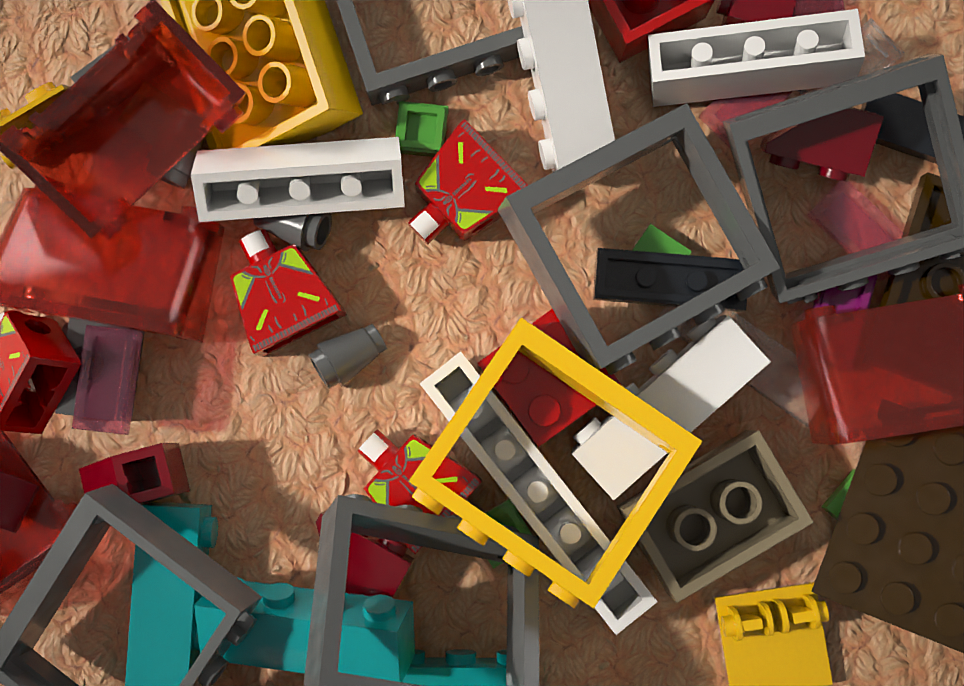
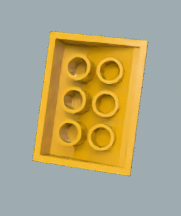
(282, 60)

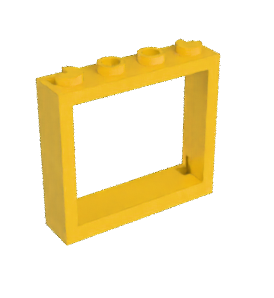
(609, 396)

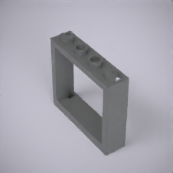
(432, 72)
(721, 196)
(897, 256)
(410, 526)
(67, 559)

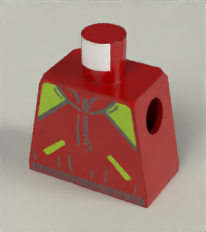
(463, 186)
(280, 295)
(34, 370)
(398, 465)

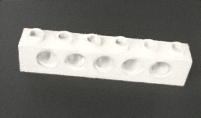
(537, 491)

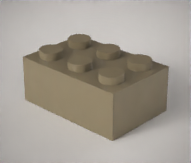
(720, 515)

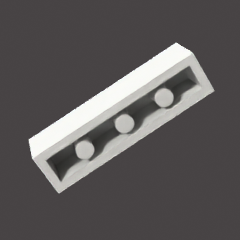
(755, 57)
(566, 78)
(298, 179)
(683, 388)

